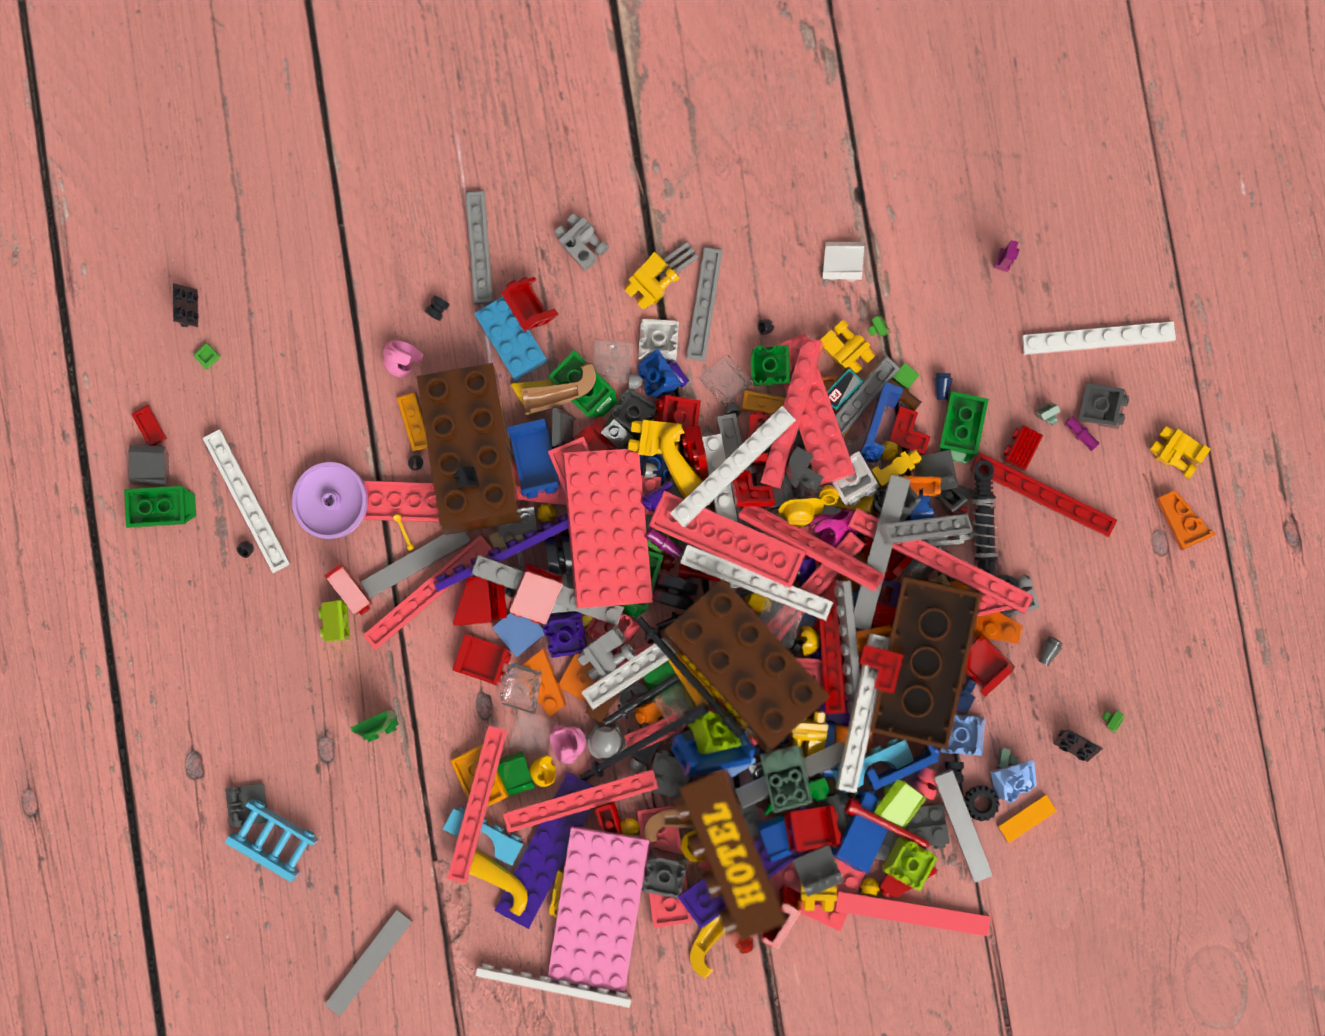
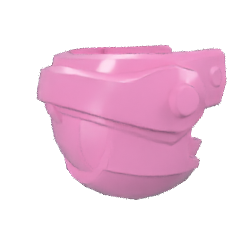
(399, 357)
(567, 743)

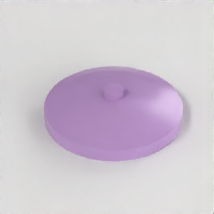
(330, 500)

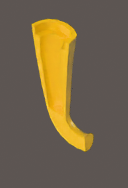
(680, 470)
(493, 873)
(705, 940)

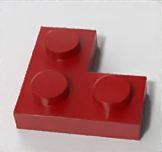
(903, 432)
(751, 496)
(887, 663)

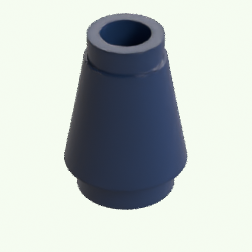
(942, 385)

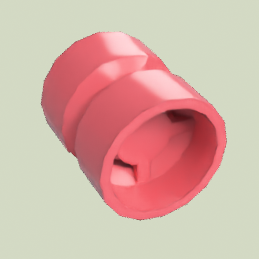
(926, 784)

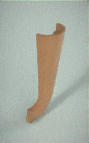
(546, 397)
(664, 819)

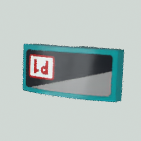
(844, 388)

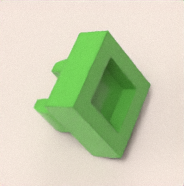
(879, 327)
(1113, 720)

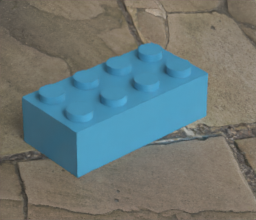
(514, 346)

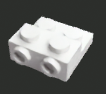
(857, 485)

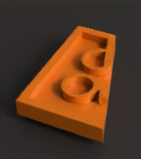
(1183, 522)
(998, 627)
(550, 693)

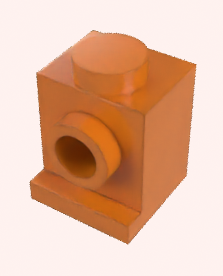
(648, 713)

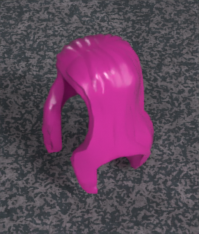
(833, 526)

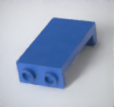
(888, 397)
(534, 466)
(695, 763)
(891, 775)
(861, 838)

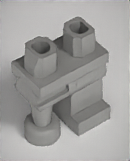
(575, 241)
(600, 653)

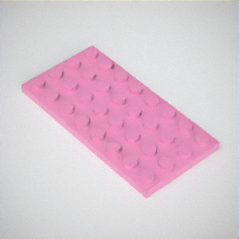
(598, 908)

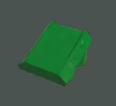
(770, 365)
(515, 773)

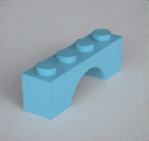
(894, 754)
(506, 846)

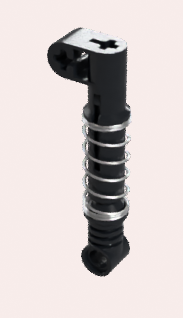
(984, 523)

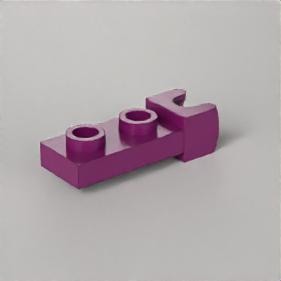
(1007, 256)

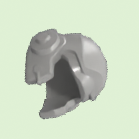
(605, 741)

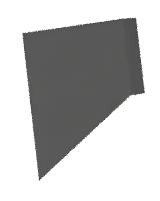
(954, 498)

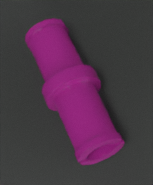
(1081, 433)
(663, 543)

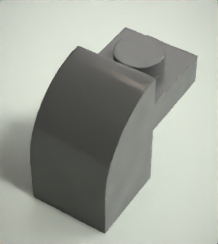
(799, 471)

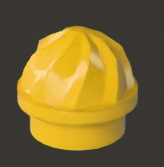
(890, 450)
(829, 495)
(546, 512)
(630, 826)
(869, 887)

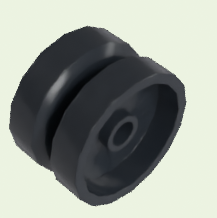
(559, 556)
(674, 592)

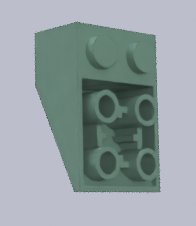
(786, 778)

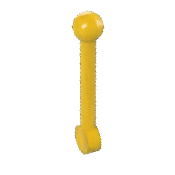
(397, 517)

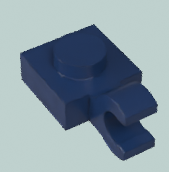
(965, 699)

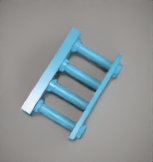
(271, 860)

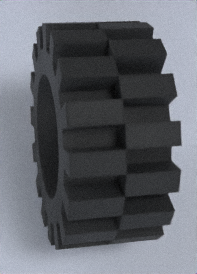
(992, 798)

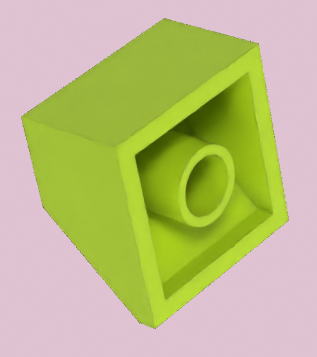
(335, 621)

